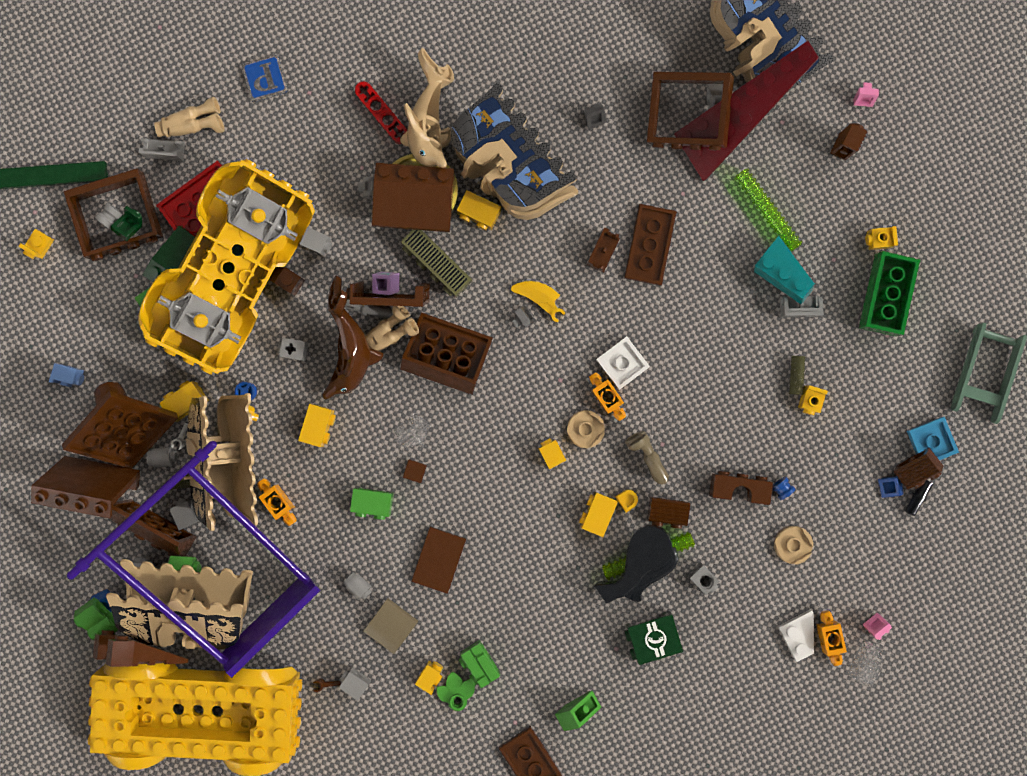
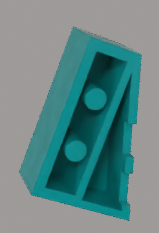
(784, 271)

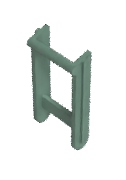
(998, 400)

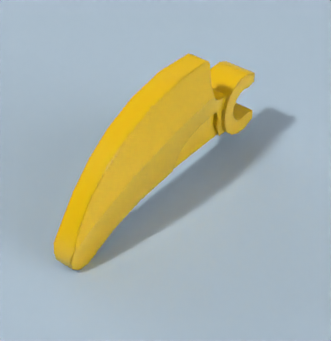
(540, 294)

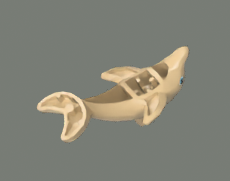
(424, 130)

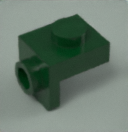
(127, 224)

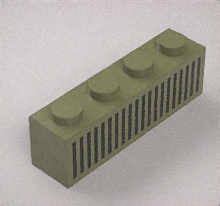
(436, 261)

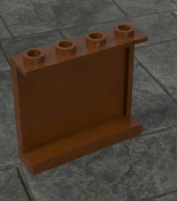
(358, 297)
(84, 486)

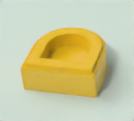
(627, 499)

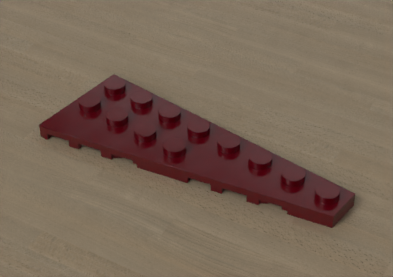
(748, 108)

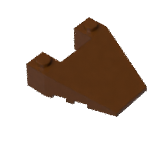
(126, 652)

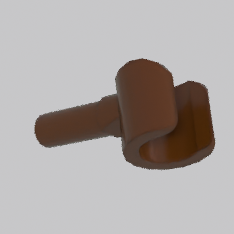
(323, 684)

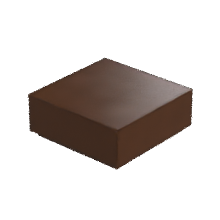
(415, 471)

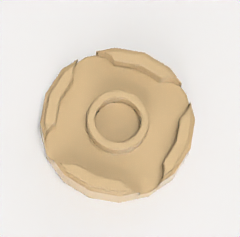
(585, 429)
(793, 544)

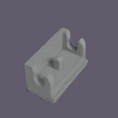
(162, 149)
(809, 308)

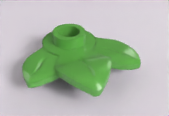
(455, 688)

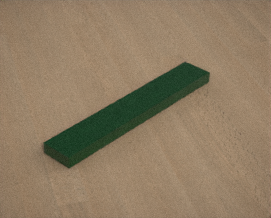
(52, 175)

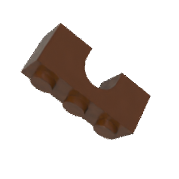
(758, 489)

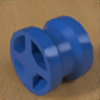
(242, 388)
(783, 488)

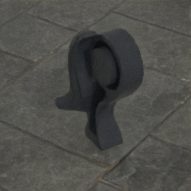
(647, 561)

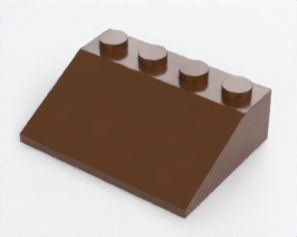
(413, 197)
(446, 353)
(155, 529)

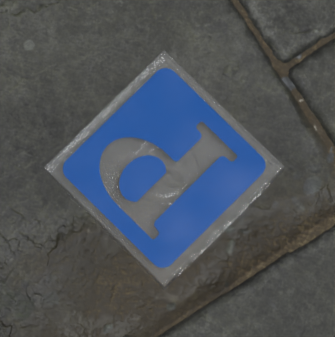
(265, 78)

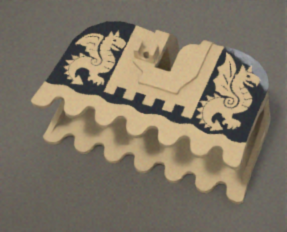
(229, 463)
(214, 614)

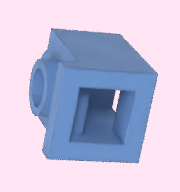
(66, 375)

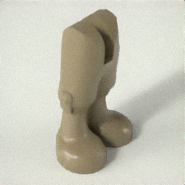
(641, 441)

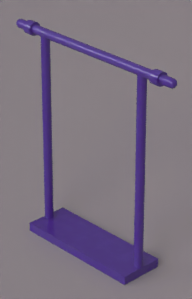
(264, 627)

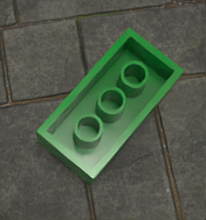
(889, 294)

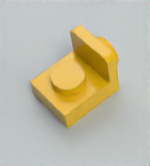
(37, 244)

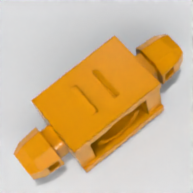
(595, 379)
(264, 485)
(833, 651)

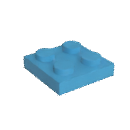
(935, 436)

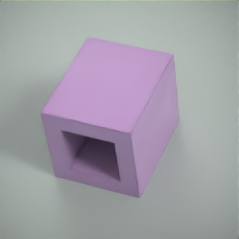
(385, 283)

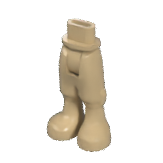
(186, 120)
(383, 335)

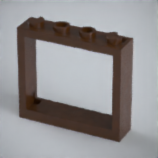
(726, 79)
(101, 186)

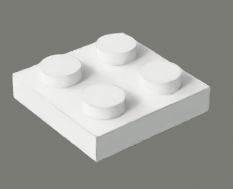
(622, 363)

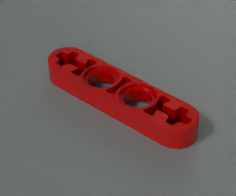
(382, 112)

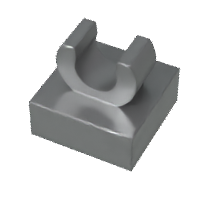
(594, 116)
(524, 317)

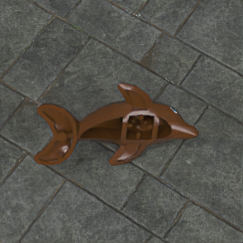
(352, 346)

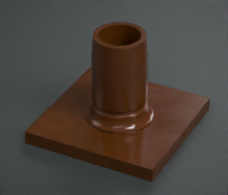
(119, 427)

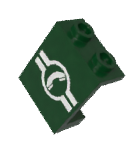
(654, 639)

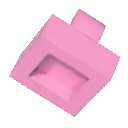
(866, 96)
(877, 626)

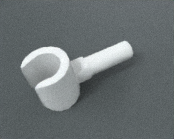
(180, 439)

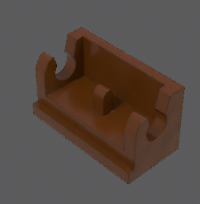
(603, 250)

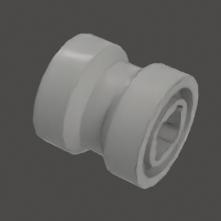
(108, 215)

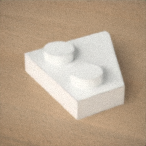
(799, 635)

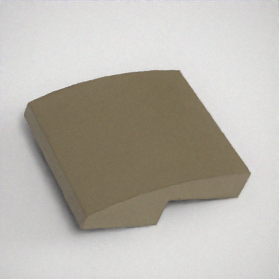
(390, 626)

